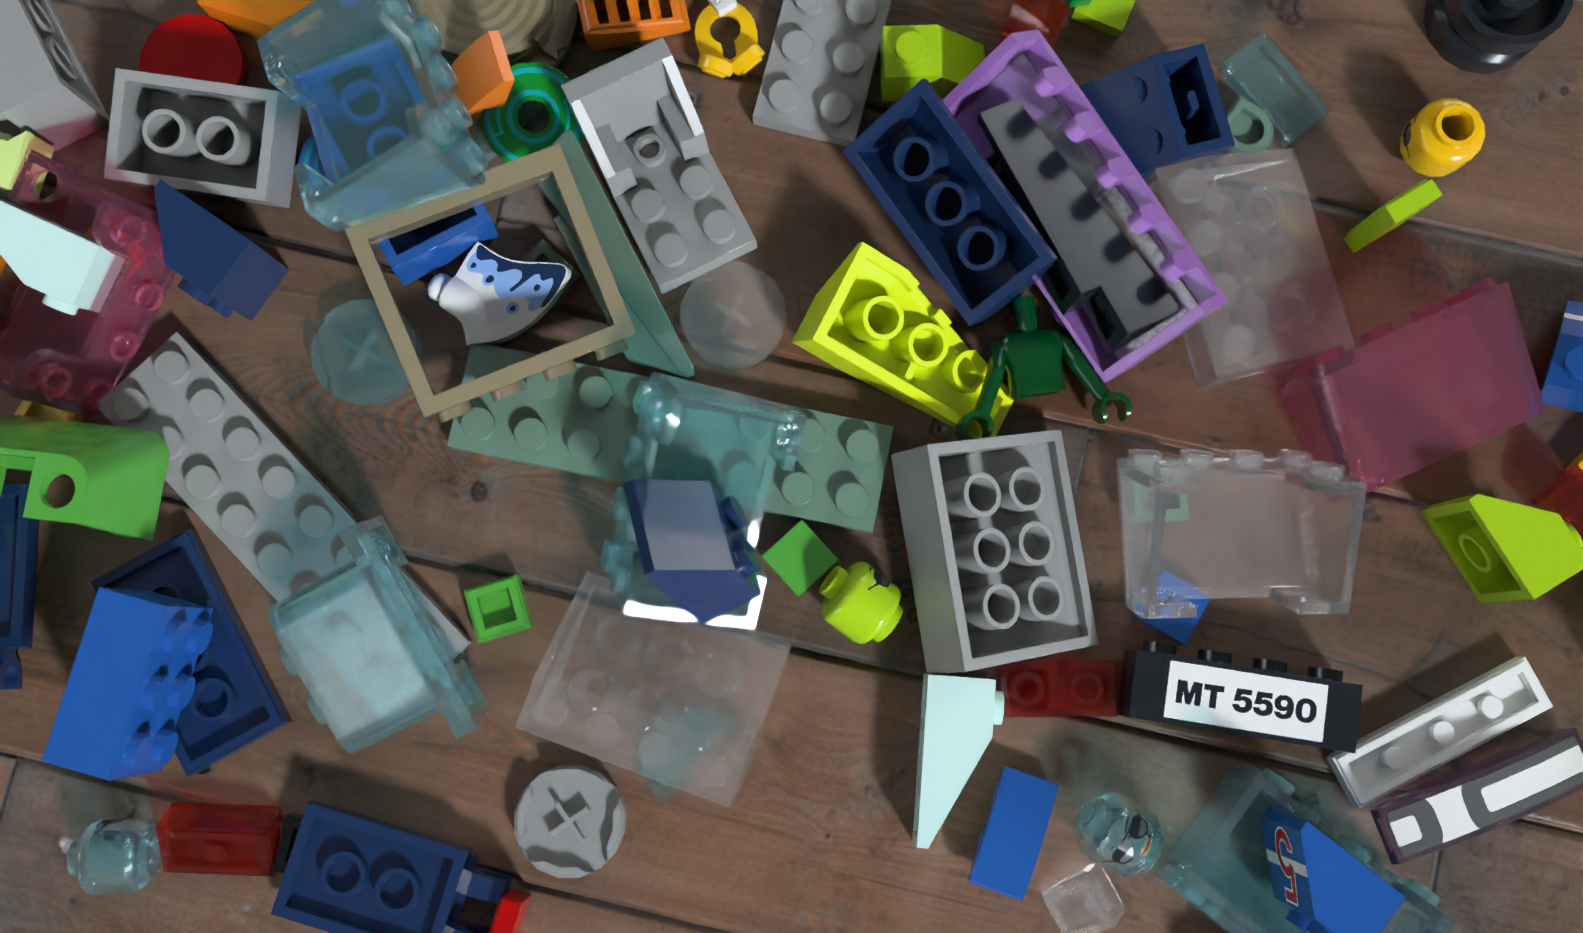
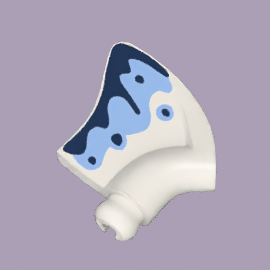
(498, 295)

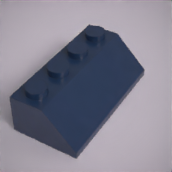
(950, 204)

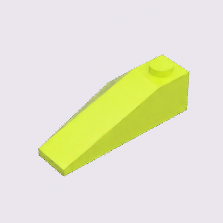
(892, 337)

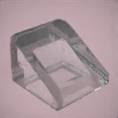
(1084, 902)

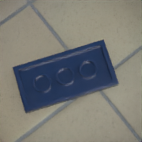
(233, 690)

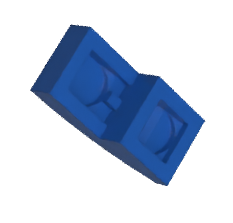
(1013, 833)

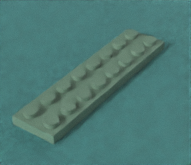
(587, 414)

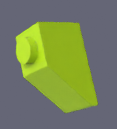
(925, 53)

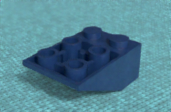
(1163, 109)

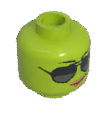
(860, 602)

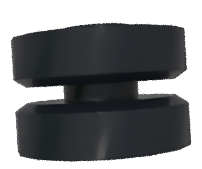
(1491, 33)

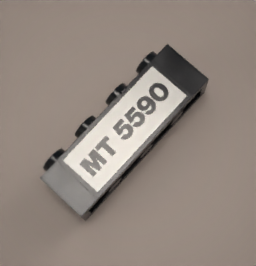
(1240, 699)

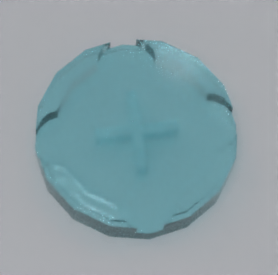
(357, 355)

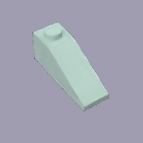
(56, 260)
(952, 738)

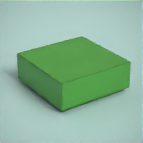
(800, 558)
(498, 608)

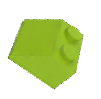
(1505, 546)

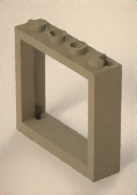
(507, 381)

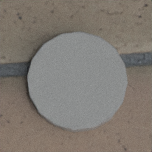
(570, 820)

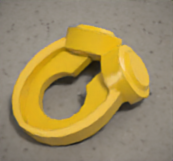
(746, 44)

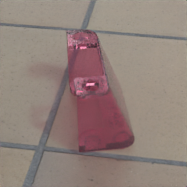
(83, 357)
(1418, 388)

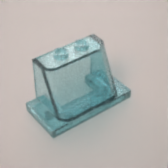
(371, 648)

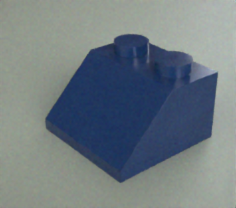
(213, 258)
(693, 545)

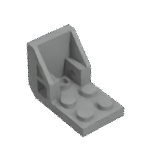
(659, 165)

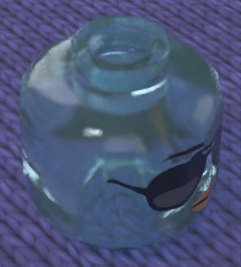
(1119, 834)
(115, 857)

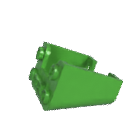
(113, 470)

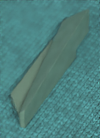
(655, 337)

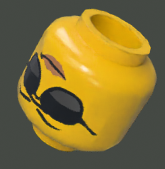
(1442, 137)

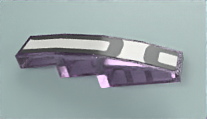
(1480, 797)

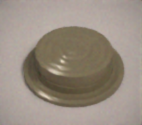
(528, 28)

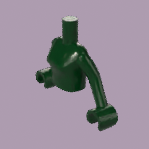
(1034, 369)

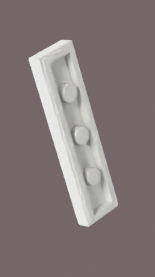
(1439, 731)

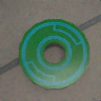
(537, 84)

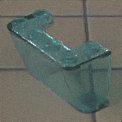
(375, 107)
(698, 435)

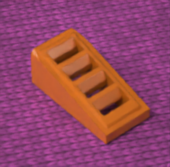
(622, 33)

